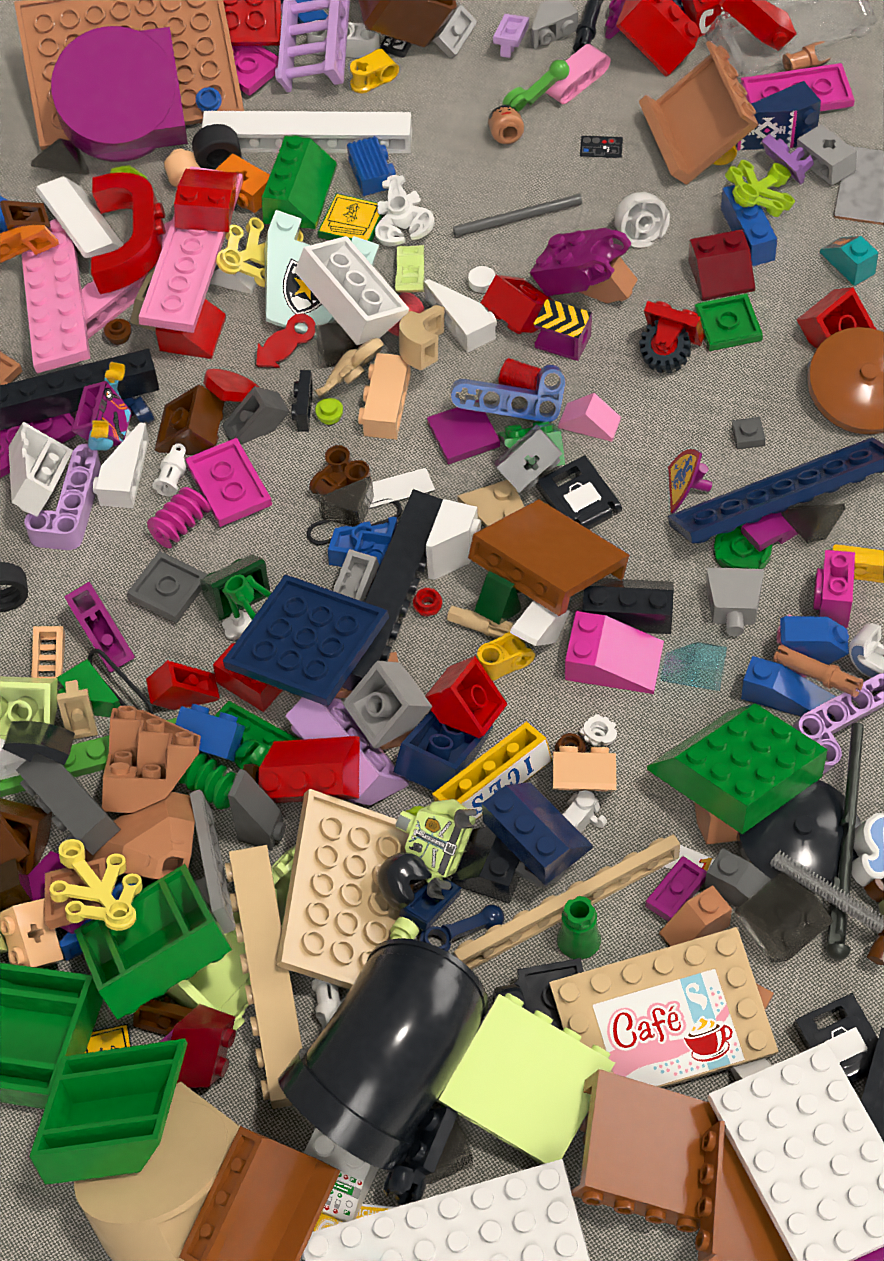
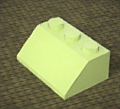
(27, 700)

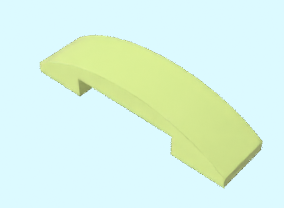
(410, 269)

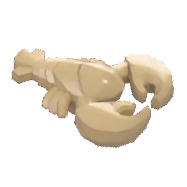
(351, 365)

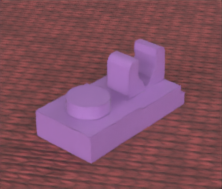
(778, 151)

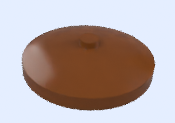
(849, 379)

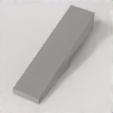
(356, 575)

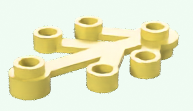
(233, 261)
(116, 913)

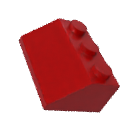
(659, 31)
(313, 764)

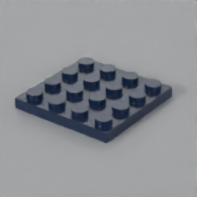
(306, 640)

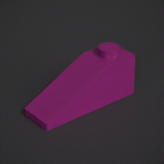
(99, 625)

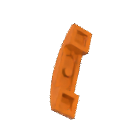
(25, 238)

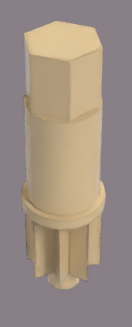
(478, 622)

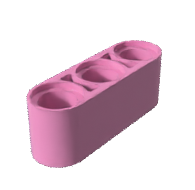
(585, 68)

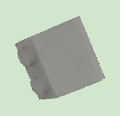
(386, 703)

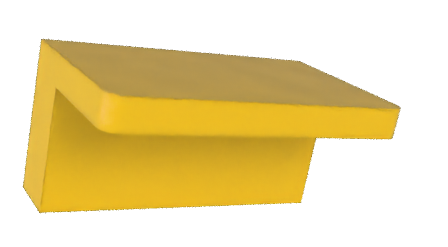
(868, 563)

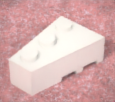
(35, 467)

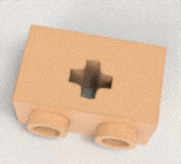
(28, 936)

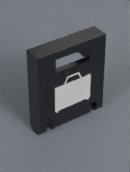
(582, 498)
(849, 1038)

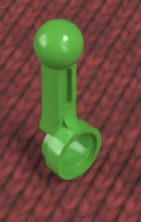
(519, 97)

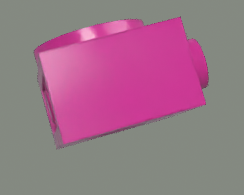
(835, 586)

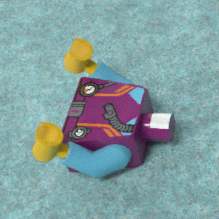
(102, 413)

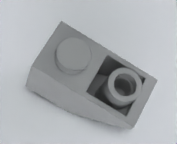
(553, 22)

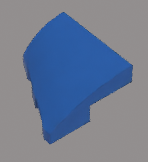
(361, 538)

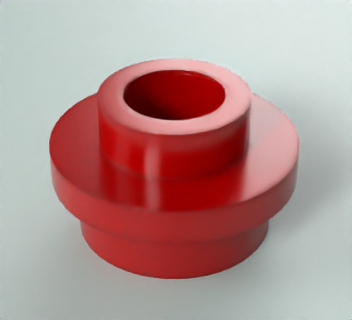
(427, 595)

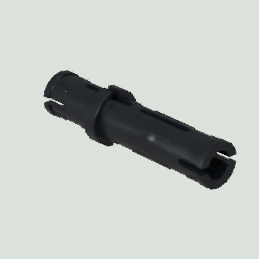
(586, 29)

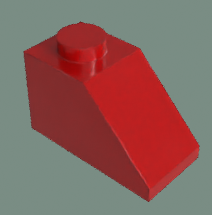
(181, 685)

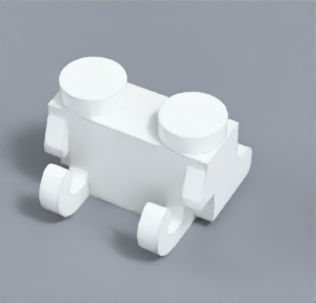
(582, 811)

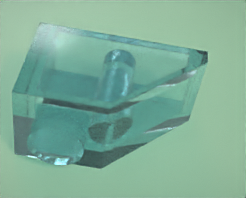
(696, 666)

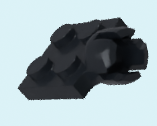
(534, 986)
(408, 1177)

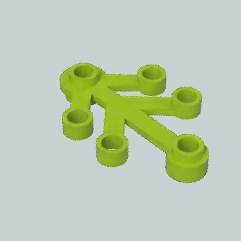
(748, 193)

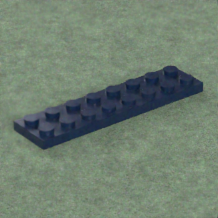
(779, 491)

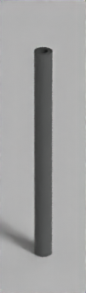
(517, 215)

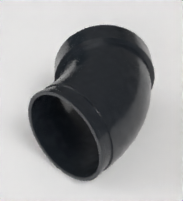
(388, 1050)

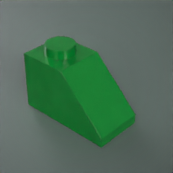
(100, 694)

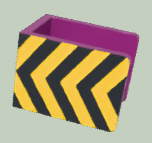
(563, 329)

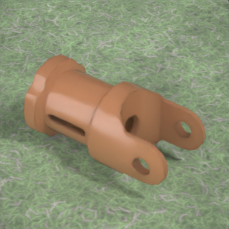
(803, 58)

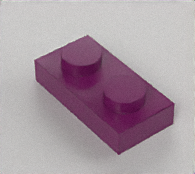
(676, 888)

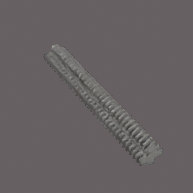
(828, 892)

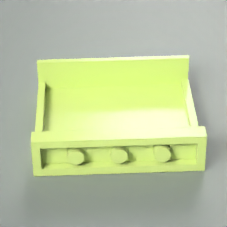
(525, 1080)

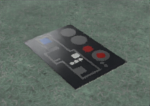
(601, 146)

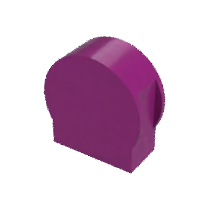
(119, 93)

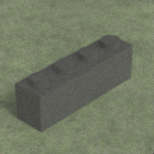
(68, 801)

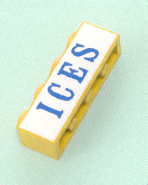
(506, 763)

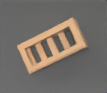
(48, 633)

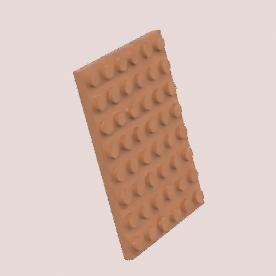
(198, 39)

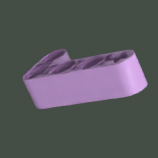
(73, 507)
(845, 715)

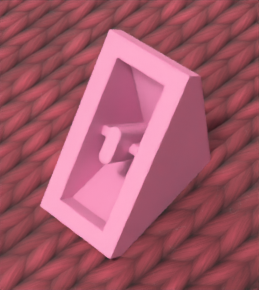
(590, 417)

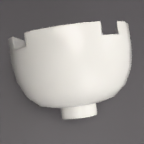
(642, 218)

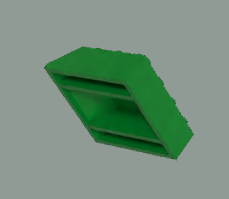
(743, 766)
(167, 944)
(41, 1021)
(107, 1111)

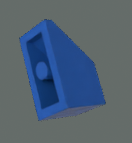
(815, 637)

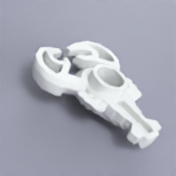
(401, 213)

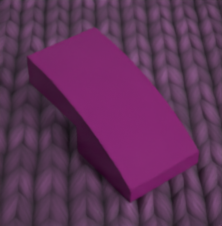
(768, 531)

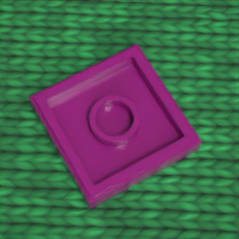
(462, 433)

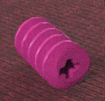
(175, 514)

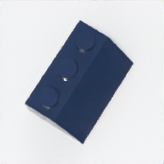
(534, 830)

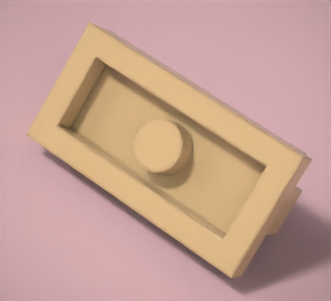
(77, 711)

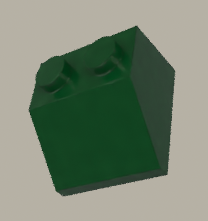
(215, 582)

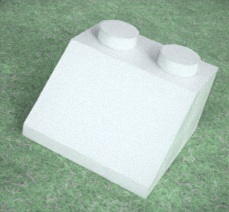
(451, 538)

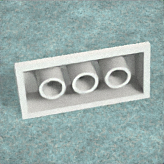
(350, 289)

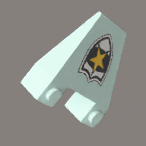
(283, 287)

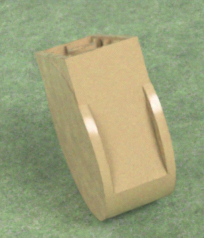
(155, 1209)

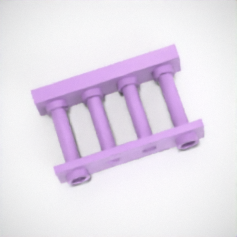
(334, 44)

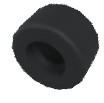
(214, 145)

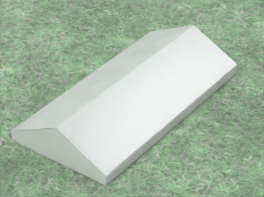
(79, 217)

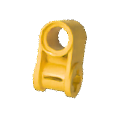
(374, 69)
(507, 654)

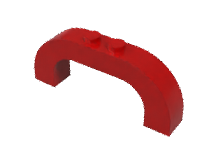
(142, 250)

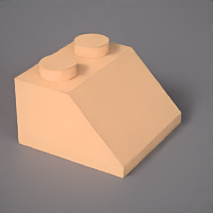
(584, 771)

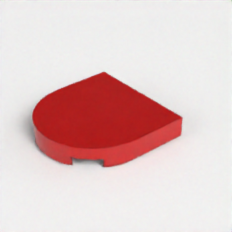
(227, 385)

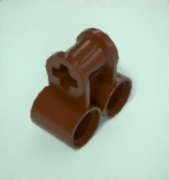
(339, 471)

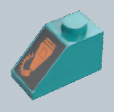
(852, 258)

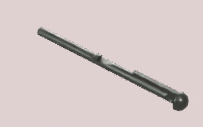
(837, 930)

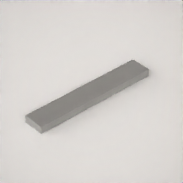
(212, 862)

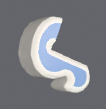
(867, 652)
(870, 849)

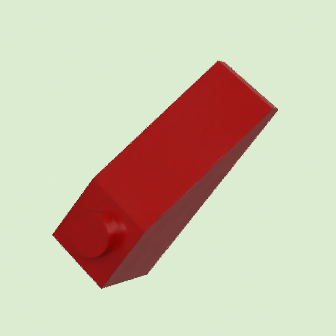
(763, 20)

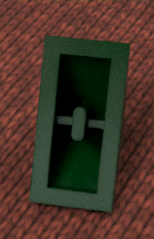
(497, 599)

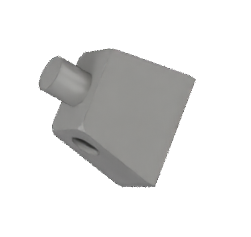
(734, 596)

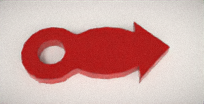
(284, 342)

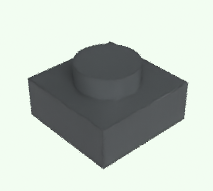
(748, 433)

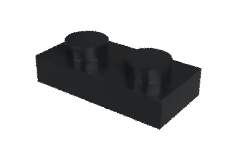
(303, 392)

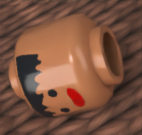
(506, 124)

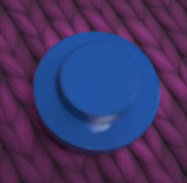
(208, 99)

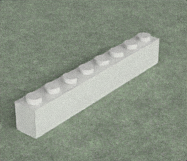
(330, 130)

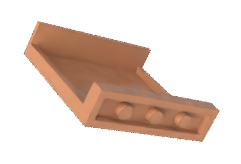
(700, 116)

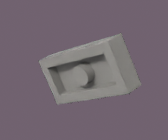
(455, 31)

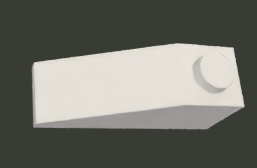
(463, 316)
(122, 471)

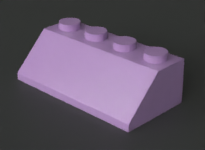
(376, 770)

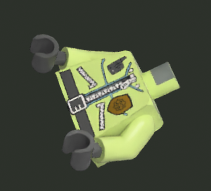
(439, 839)

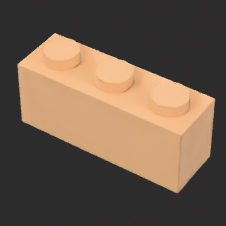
(385, 396)

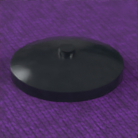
(803, 829)

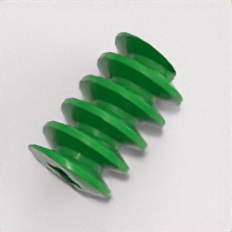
(210, 780)

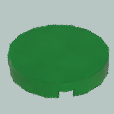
(735, 551)

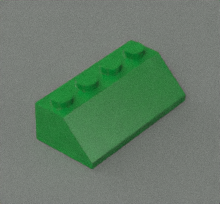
(299, 181)

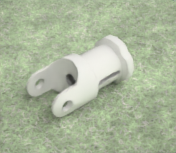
(172, 469)
(327, 1000)

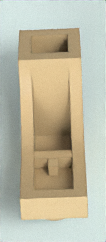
(420, 336)

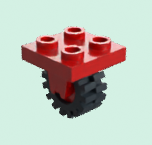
(669, 336)

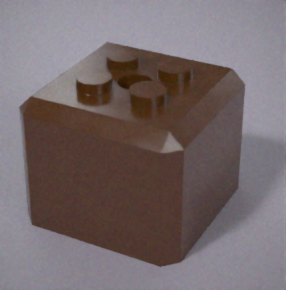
(407, 20)

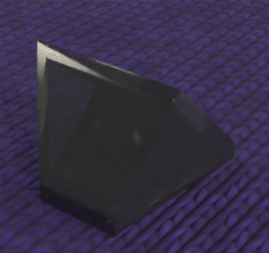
(62, 157)

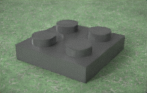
(167, 586)

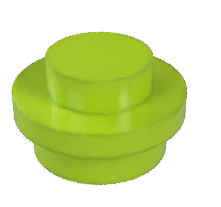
(329, 411)

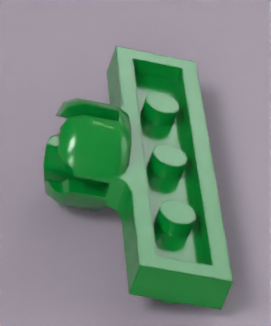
(257, 735)

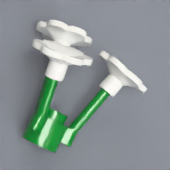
(241, 592)

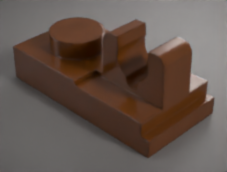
(159, 1016)

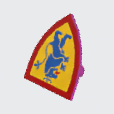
(684, 474)

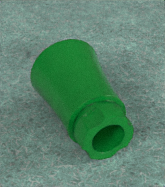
(579, 929)

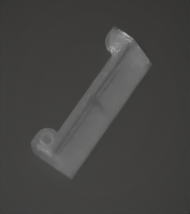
(812, 21)

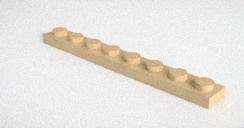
(549, 912)

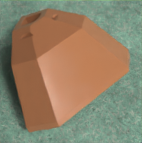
(144, 759)
(153, 838)

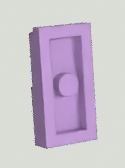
(510, 33)

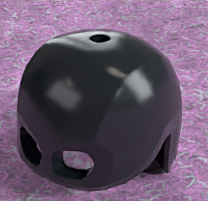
(397, 875)

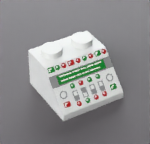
(352, 1181)

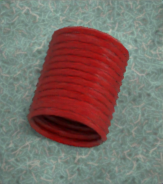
(518, 374)

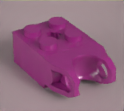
(578, 260)

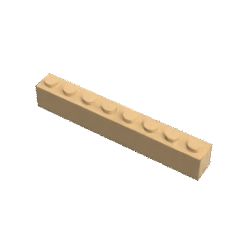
(270, 984)

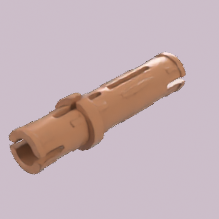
(830, 676)

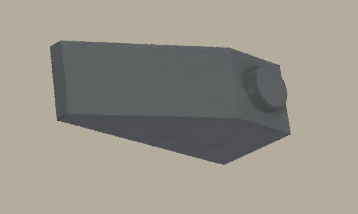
(254, 813)
(734, 878)

